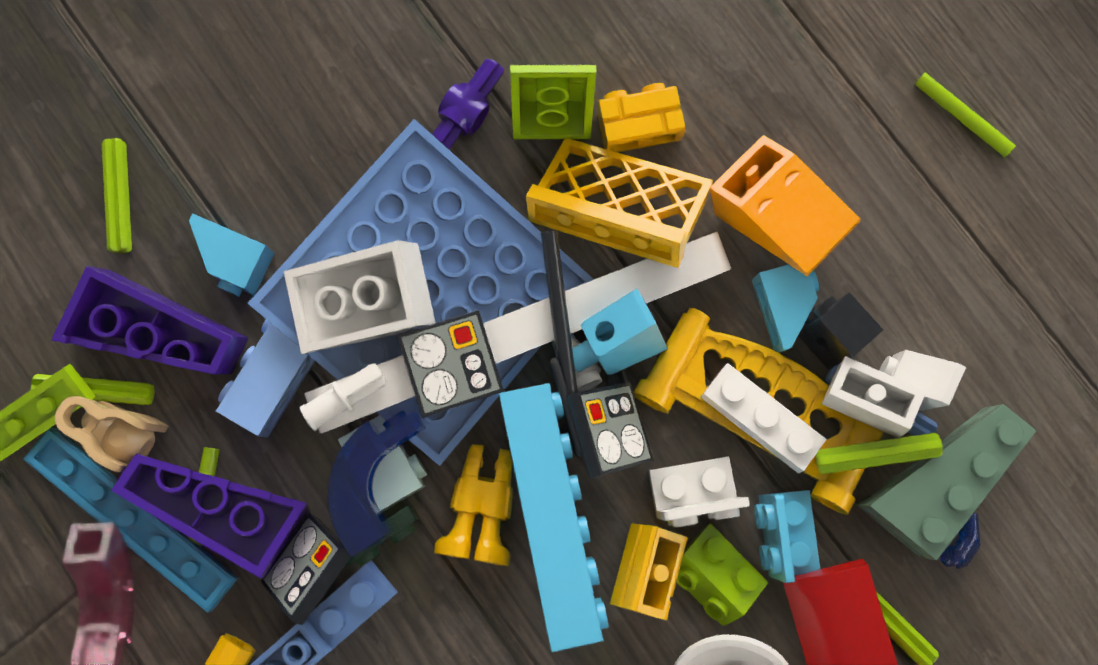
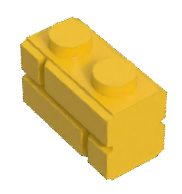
(640, 118)
(648, 570)

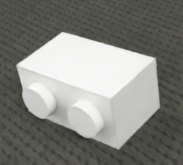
(873, 397)

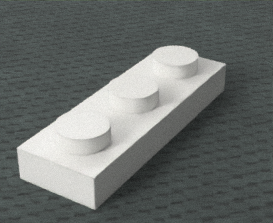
(763, 418)

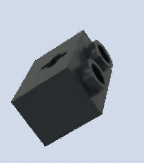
(838, 329)

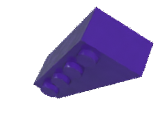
(139, 323)
(222, 515)

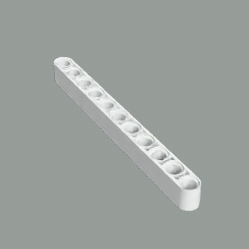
(533, 325)

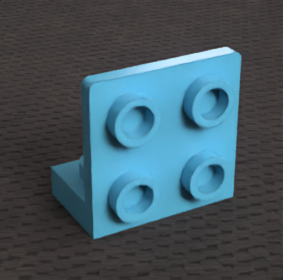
(787, 534)

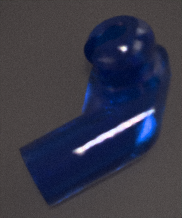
(966, 545)

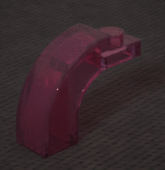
(105, 588)

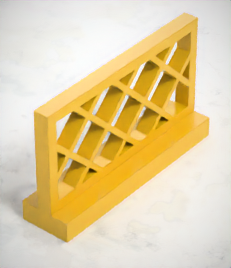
(608, 222)

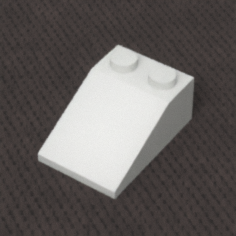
(359, 296)

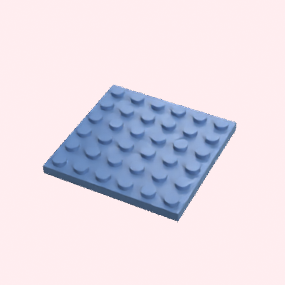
(471, 251)

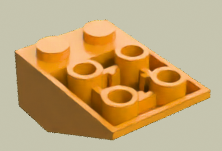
(782, 206)

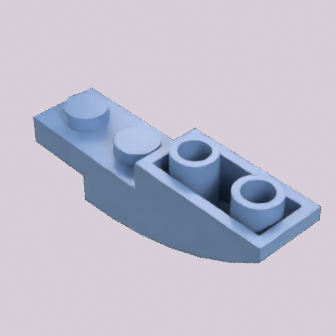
(332, 620)

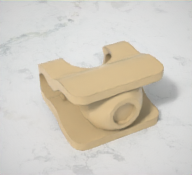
(109, 431)

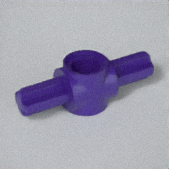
(467, 105)

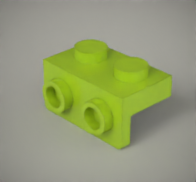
(719, 576)

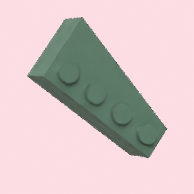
(938, 495)

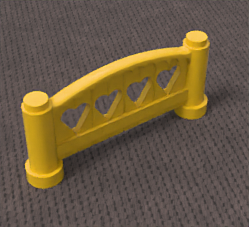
(681, 377)

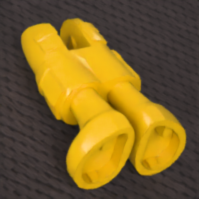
(480, 496)

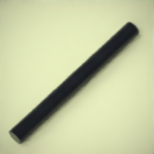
(559, 308)

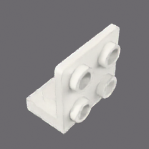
(695, 490)

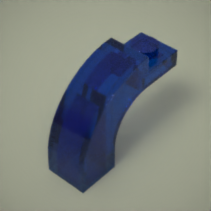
(350, 488)

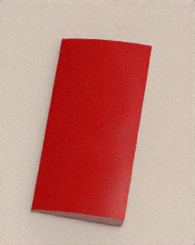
(840, 616)

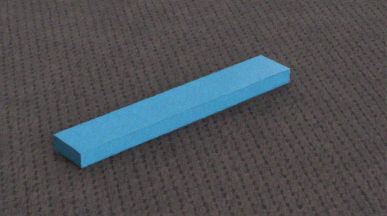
(152, 539)

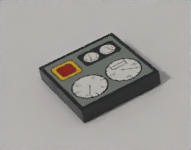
(450, 363)
(609, 429)
(306, 569)

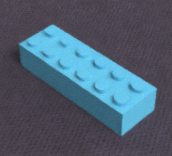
(551, 517)

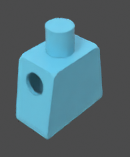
(619, 336)

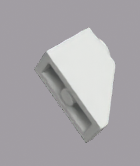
(928, 373)

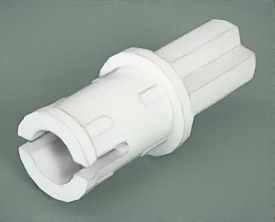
(343, 396)

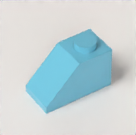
(231, 257)
(785, 302)

